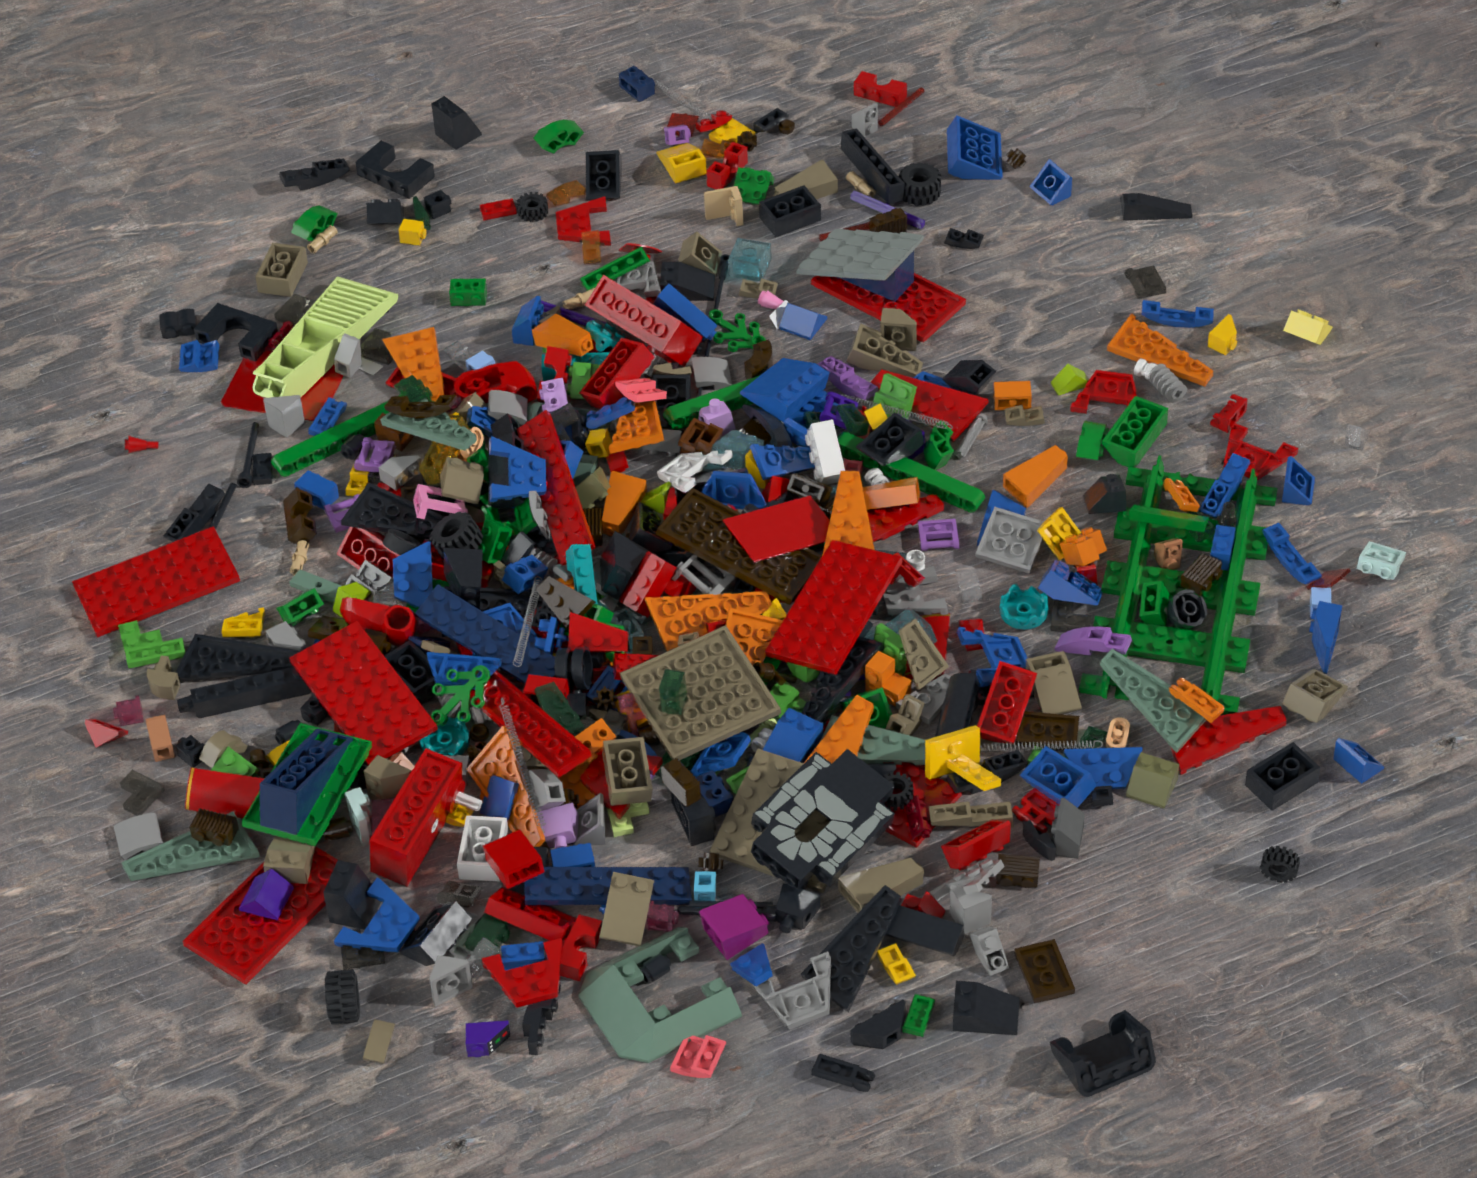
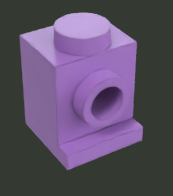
(684, 134)

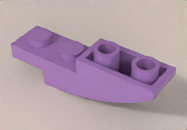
(845, 380)
(1091, 639)

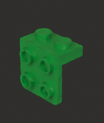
(753, 184)

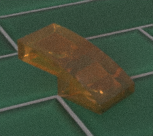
(714, 149)
(564, 192)
(591, 247)

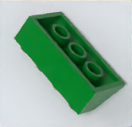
(1135, 431)

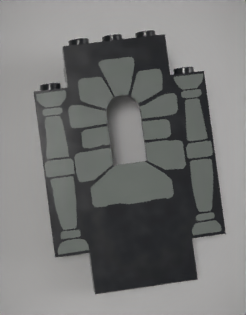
(843, 792)

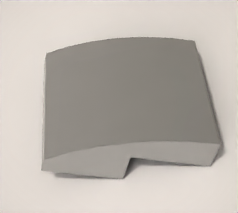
(711, 371)
(506, 402)
(538, 513)
(370, 577)
(138, 834)

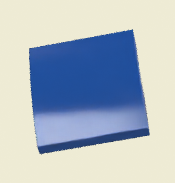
(199, 357)
(500, 798)

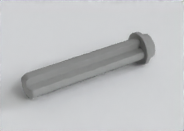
(971, 435)

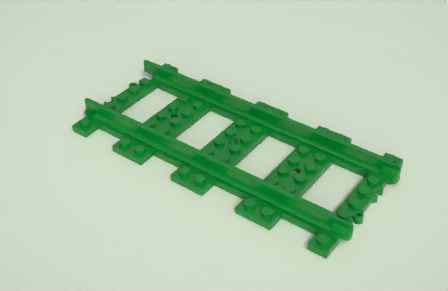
(1227, 596)

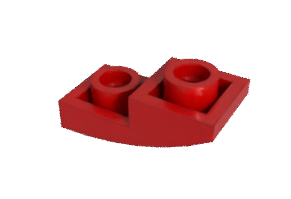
(718, 119)
(617, 461)

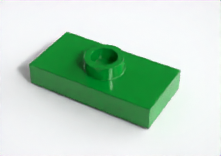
(918, 1015)

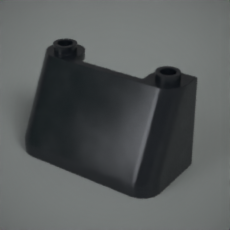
(1109, 1058)

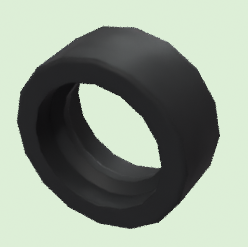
(399, 541)

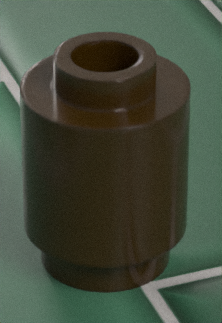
(338, 829)

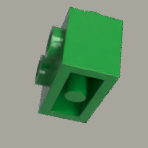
(468, 292)
(494, 540)
(1154, 603)
(299, 606)

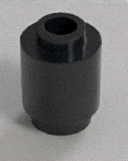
(352, 447)
(286, 731)
(655, 967)

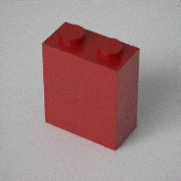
(513, 859)

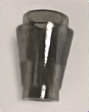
(1228, 515)

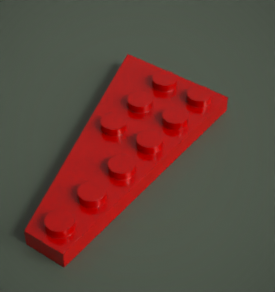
(941, 403)
(892, 520)
(1226, 735)

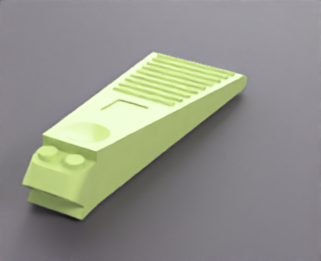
(314, 340)

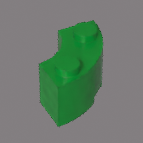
(558, 135)
(313, 222)
(1091, 439)
(937, 447)

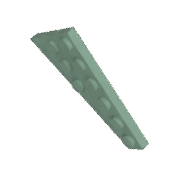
(436, 428)
(1152, 697)
(887, 746)
(188, 854)

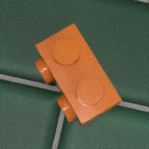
(1012, 394)
(594, 736)

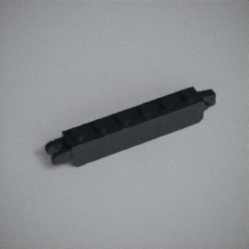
(244, 693)

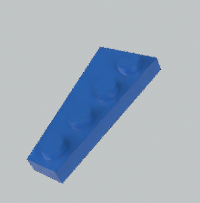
(781, 460)

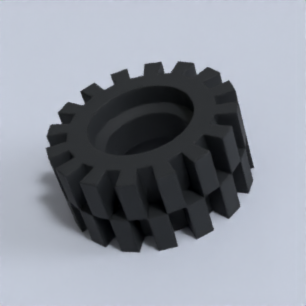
(532, 206)
(903, 784)
(1280, 864)

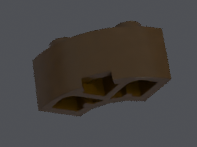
(760, 360)

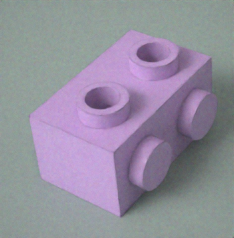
(553, 394)

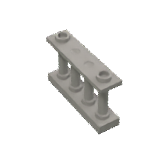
(719, 583)

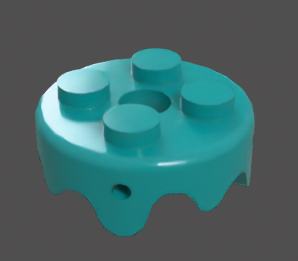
(604, 332)
(1019, 599)
(453, 730)

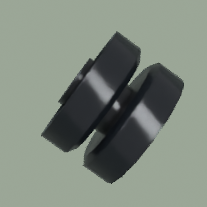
(575, 667)

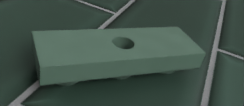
(326, 589)

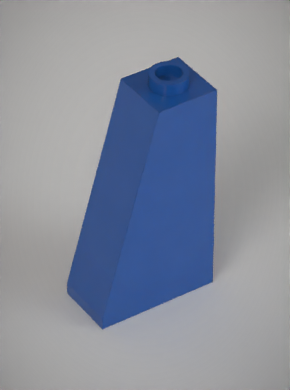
(682, 309)

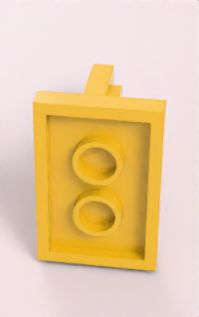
(959, 754)

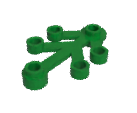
(736, 333)
(462, 693)

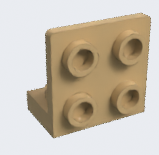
(724, 203)

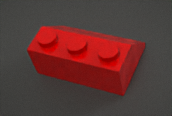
(647, 581)
(977, 843)

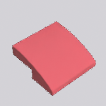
(640, 390)
(698, 1056)

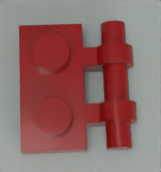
(1038, 804)

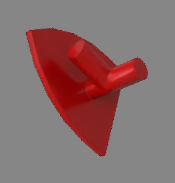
(629, 247)

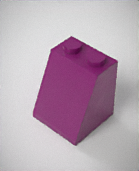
(733, 925)

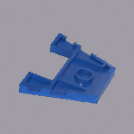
(525, 472)
(510, 618)
(997, 648)
(389, 925)

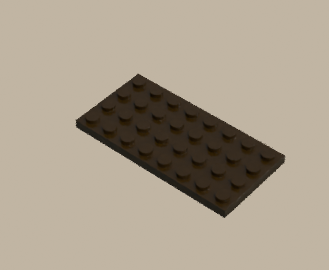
(700, 529)

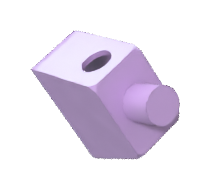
(717, 414)
(560, 825)

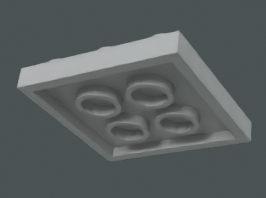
(1010, 540)

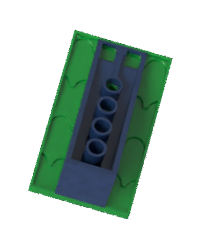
(307, 784)

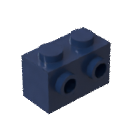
(636, 83)
(715, 793)

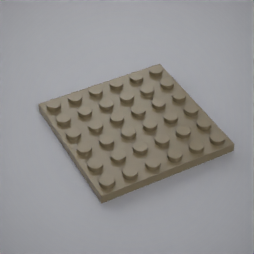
(721, 693)
(737, 833)

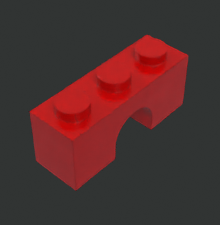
(889, 94)
(721, 174)
(558, 360)
(582, 933)

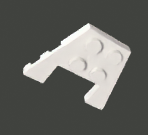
(685, 465)

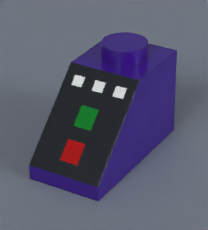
(485, 1037)

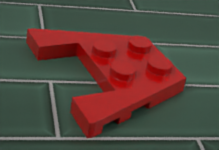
(577, 220)
(1105, 387)
(1260, 459)
(595, 781)
(530, 982)

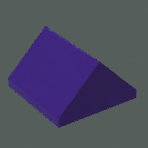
(267, 895)

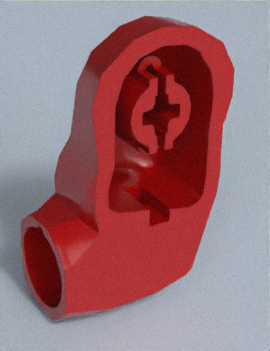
(500, 376)
(395, 620)

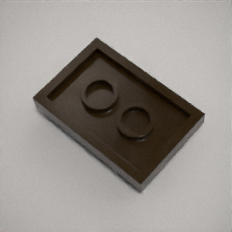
(1048, 727)
(1044, 971)

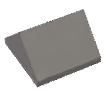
(284, 414)
(591, 822)
(970, 909)
(449, 978)

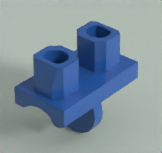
(551, 627)

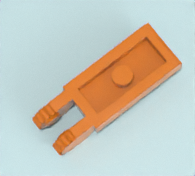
(1181, 495)
(1197, 699)

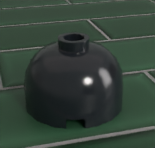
(1186, 609)

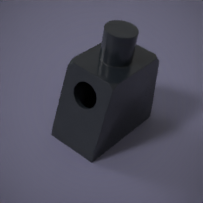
(796, 908)

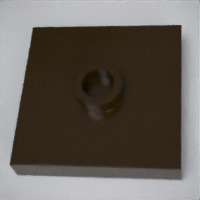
(325, 627)

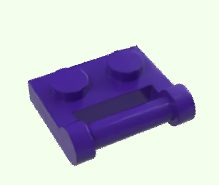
(831, 398)

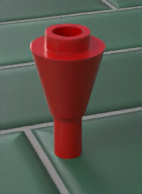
(135, 444)

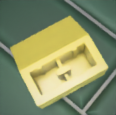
(1303, 326)

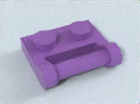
(382, 452)
(336, 518)
(938, 530)

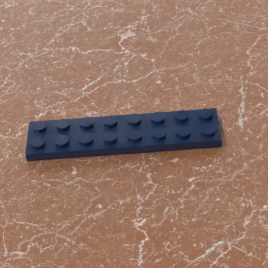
(483, 635)
(592, 885)

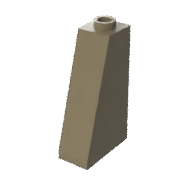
(816, 178)
(864, 885)

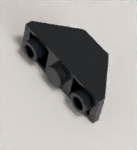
(881, 1028)

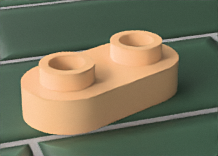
(479, 436)
(1118, 733)

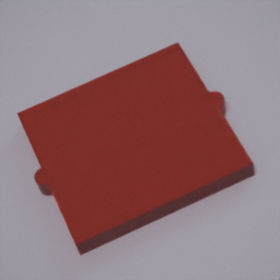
(683, 119)
(1329, 578)

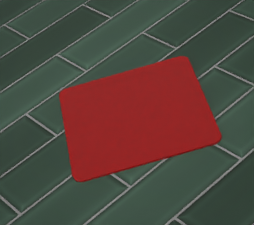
(241, 393)

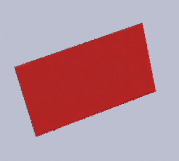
(780, 528)

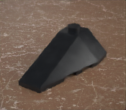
(1147, 207)
(644, 530)

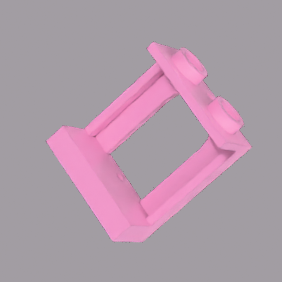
(422, 502)

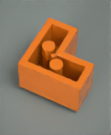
(1084, 547)
(881, 673)

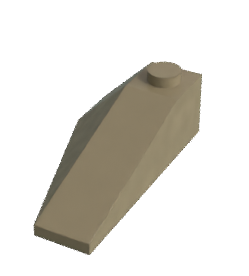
(876, 353)

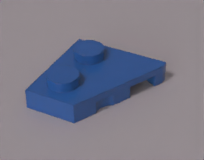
(479, 418)
(753, 965)

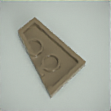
(921, 654)

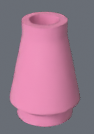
(769, 300)

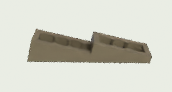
(965, 815)

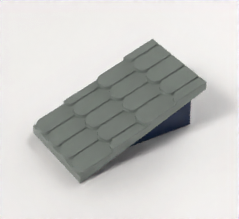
(867, 259)

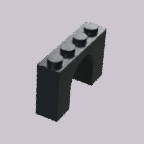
(405, 182)
(225, 318)

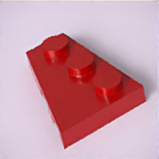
(596, 635)

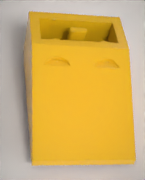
(683, 162)

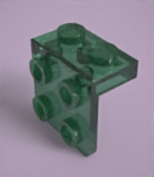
(413, 389)

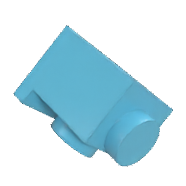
(705, 886)

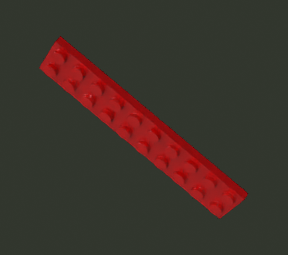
(561, 500)
(534, 727)

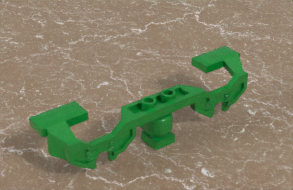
(523, 513)

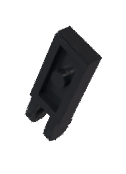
(842, 1072)

